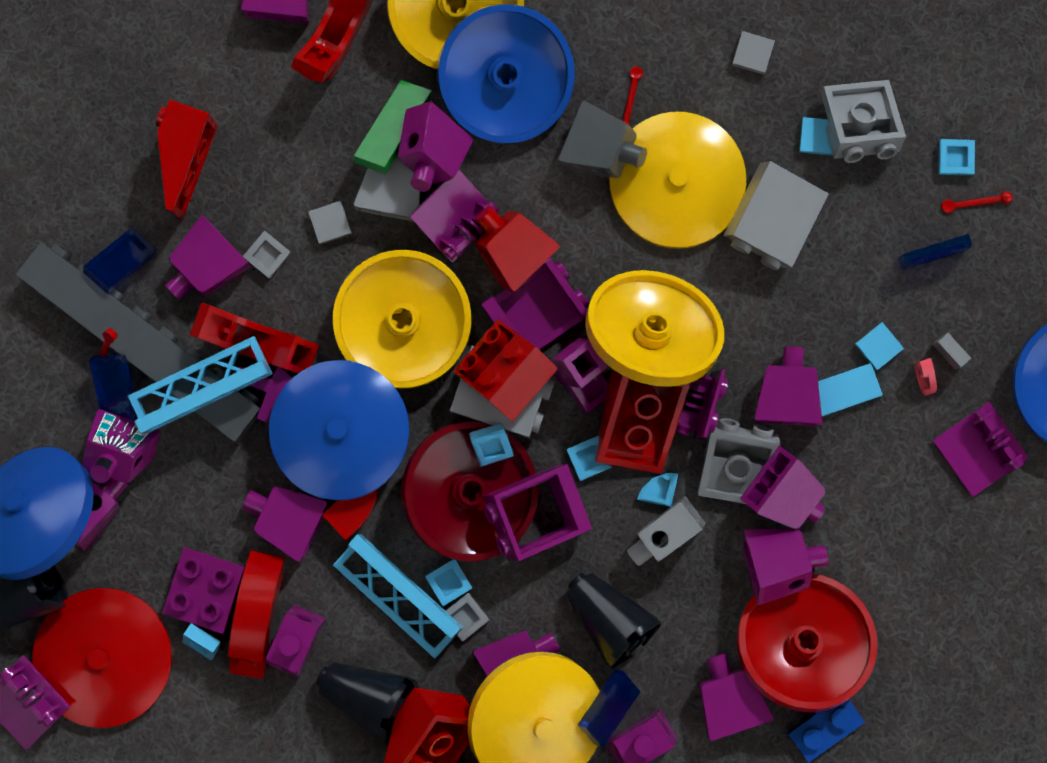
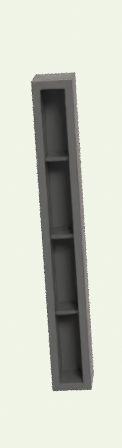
(143, 344)

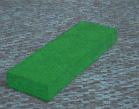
(384, 137)

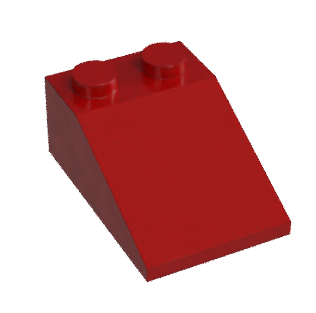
(183, 145)
(639, 423)
(429, 728)

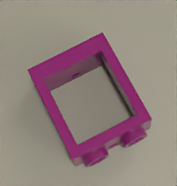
(568, 502)

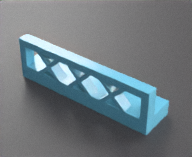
(204, 396)
(404, 585)

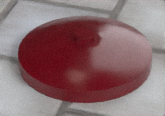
(446, 491)

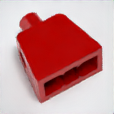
(512, 246)

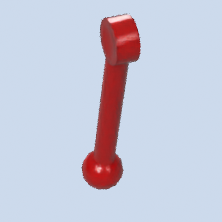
(636, 74)
(948, 205)
(109, 336)

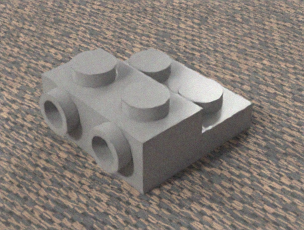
(862, 120)
(734, 459)

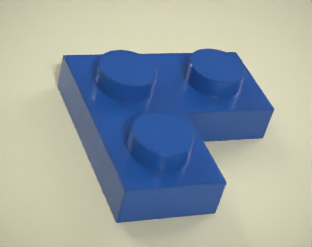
(825, 729)

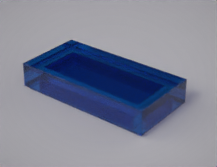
(935, 252)
(119, 260)
(113, 384)
(609, 708)

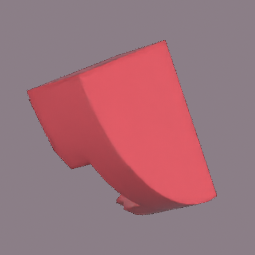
(926, 383)

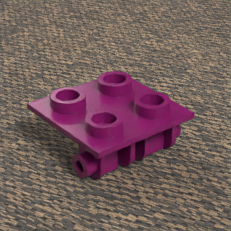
(450, 216)
(706, 419)
(980, 449)
(203, 590)
(28, 703)

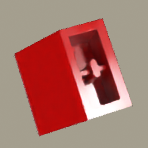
(505, 369)

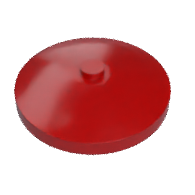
(808, 646)
(104, 656)

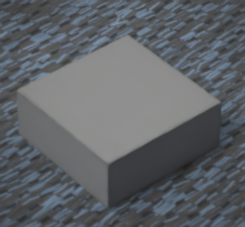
(753, 52)
(330, 222)
(267, 254)
(951, 351)
(467, 614)

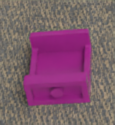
(541, 306)

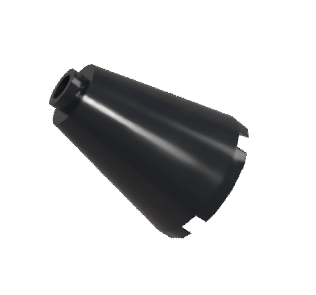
(31, 597)
(611, 618)
(366, 696)

